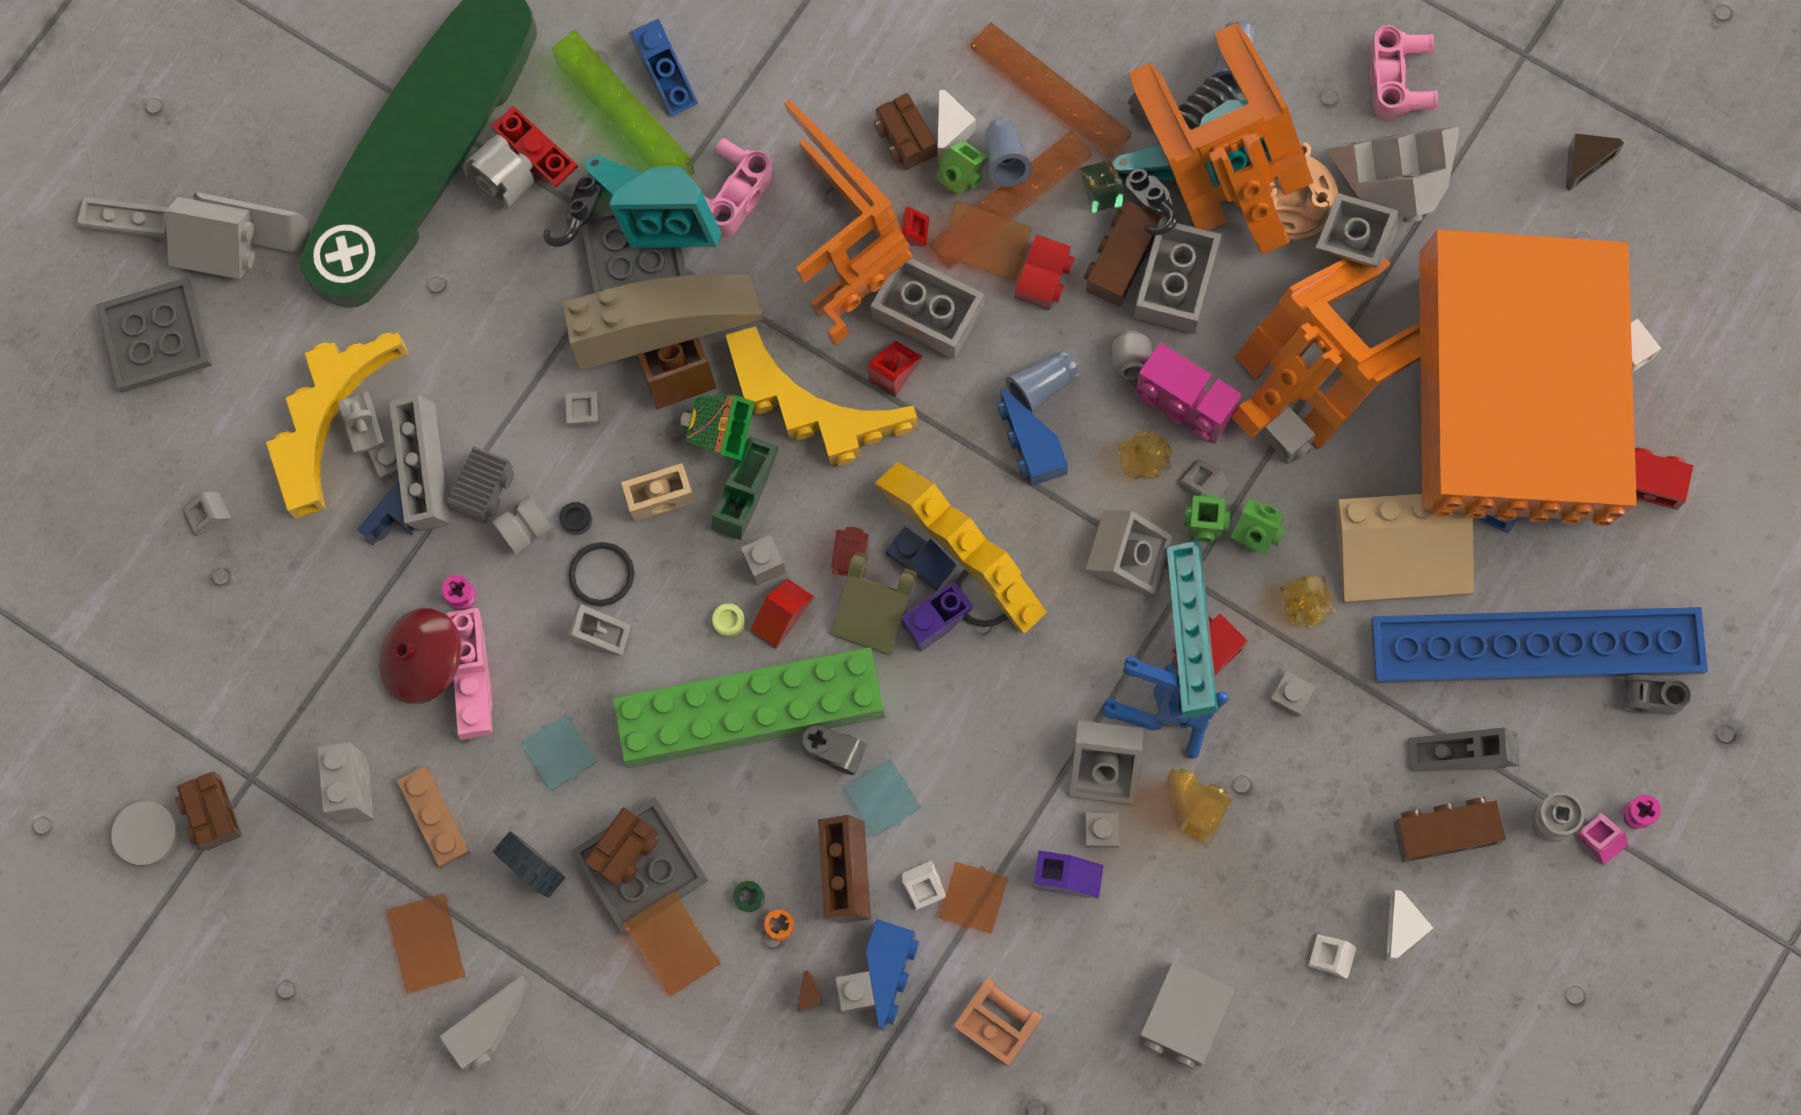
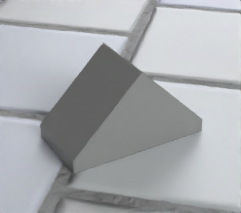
(598, 631)

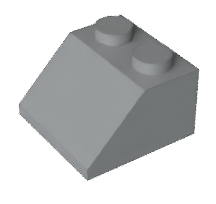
(1358, 231)
(1129, 551)
(1106, 762)

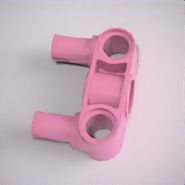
(1389, 73)
(742, 188)

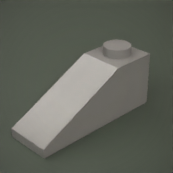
(482, 1030)

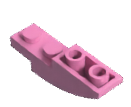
(472, 677)

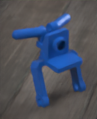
(1168, 701)

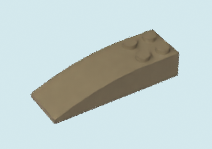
(657, 315)

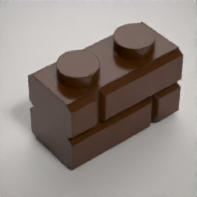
(905, 131)
(207, 811)
(622, 848)

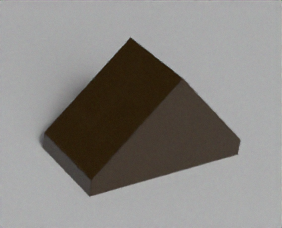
(1588, 155)

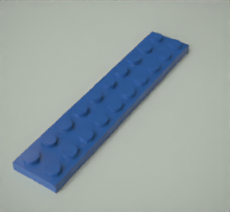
(1538, 645)

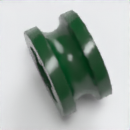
(752, 886)

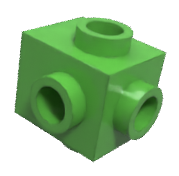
(961, 168)
(1207, 507)
(1259, 527)

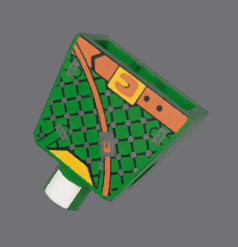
(719, 424)

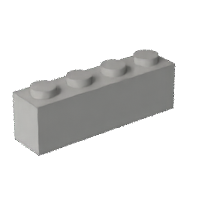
(419, 462)

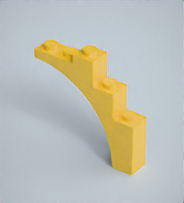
(335, 377)
(804, 413)
(964, 541)

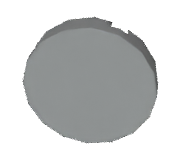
(144, 833)

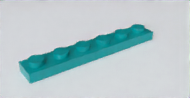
(1192, 630)

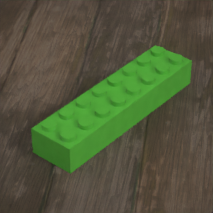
(748, 707)

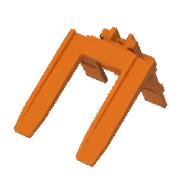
(1188, 149)
(872, 265)
(1292, 328)

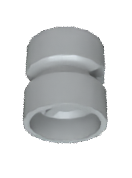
(522, 525)
(1558, 816)

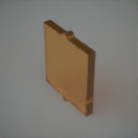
(973, 897)

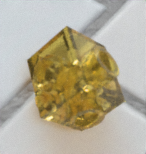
(1145, 455)
(1307, 600)

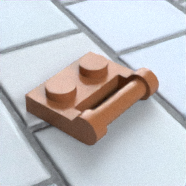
(990, 1030)

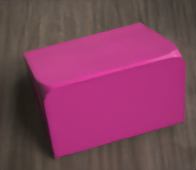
(1603, 838)

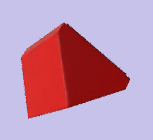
(914, 227)

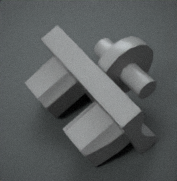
(362, 423)

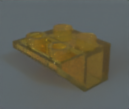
(1196, 806)

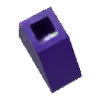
(936, 616)
(1067, 874)

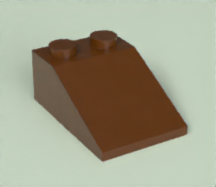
(677, 372)

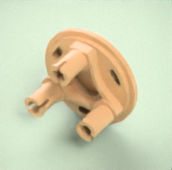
(1308, 208)

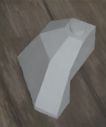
(1400, 170)

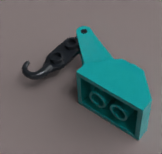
(1149, 166)
(651, 207)

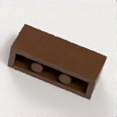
(1121, 253)
(1449, 829)
(844, 869)

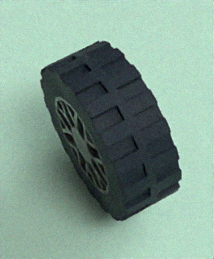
(529, 864)

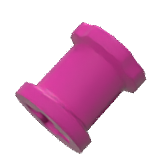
(449, 592)
(1651, 813)

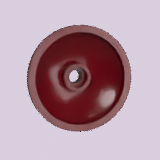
(420, 656)

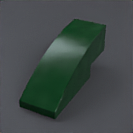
(744, 488)

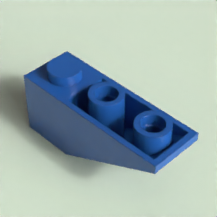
(663, 66)
(1037, 445)
(887, 958)

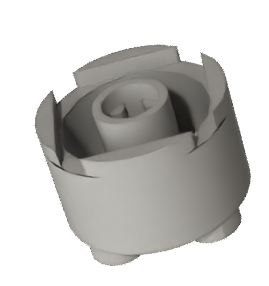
(499, 172)

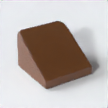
(809, 993)

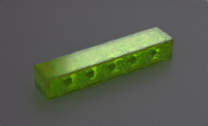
(619, 104)

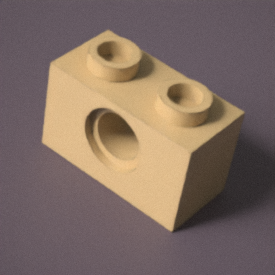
(658, 492)

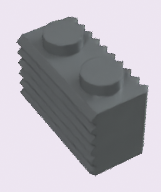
(480, 485)

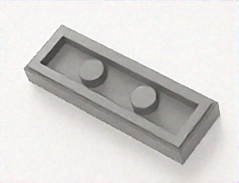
(122, 218)

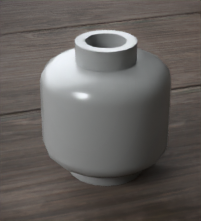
(1130, 354)

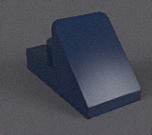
(379, 521)
(922, 557)

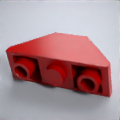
(523, 137)

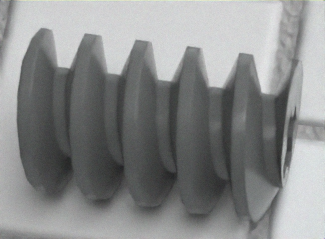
(1206, 98)

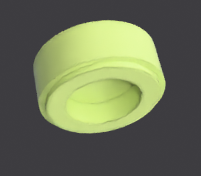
(728, 620)

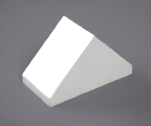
(953, 123)
(1405, 925)

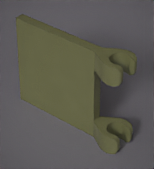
(869, 610)

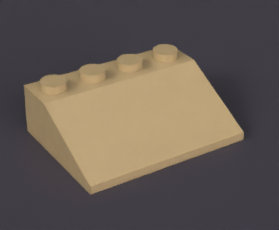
(1400, 551)

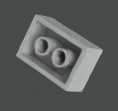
(1177, 277)
(928, 307)

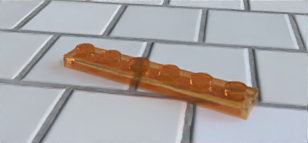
(1051, 90)
(1046, 172)

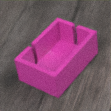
(1178, 390)

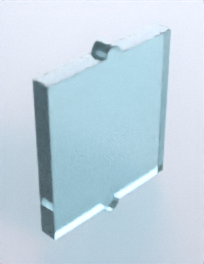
(559, 752)
(883, 797)

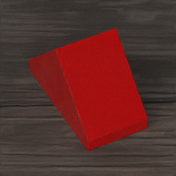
(893, 367)
(780, 612)

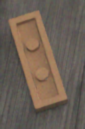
(433, 816)

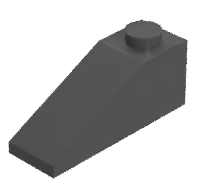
(1465, 750)

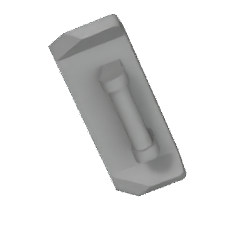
(272, 226)

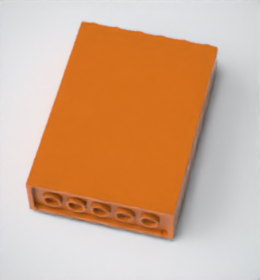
(1526, 377)

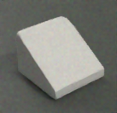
(923, 885)
(1332, 956)

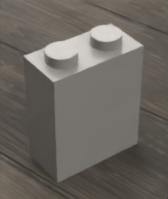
(209, 237)
(345, 783)
(1186, 1015)

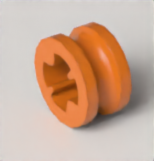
(776, 914)

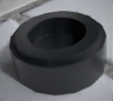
(575, 518)

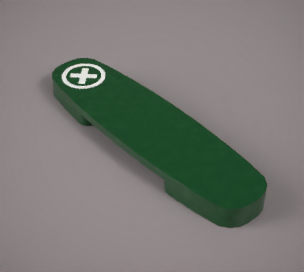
(416, 148)

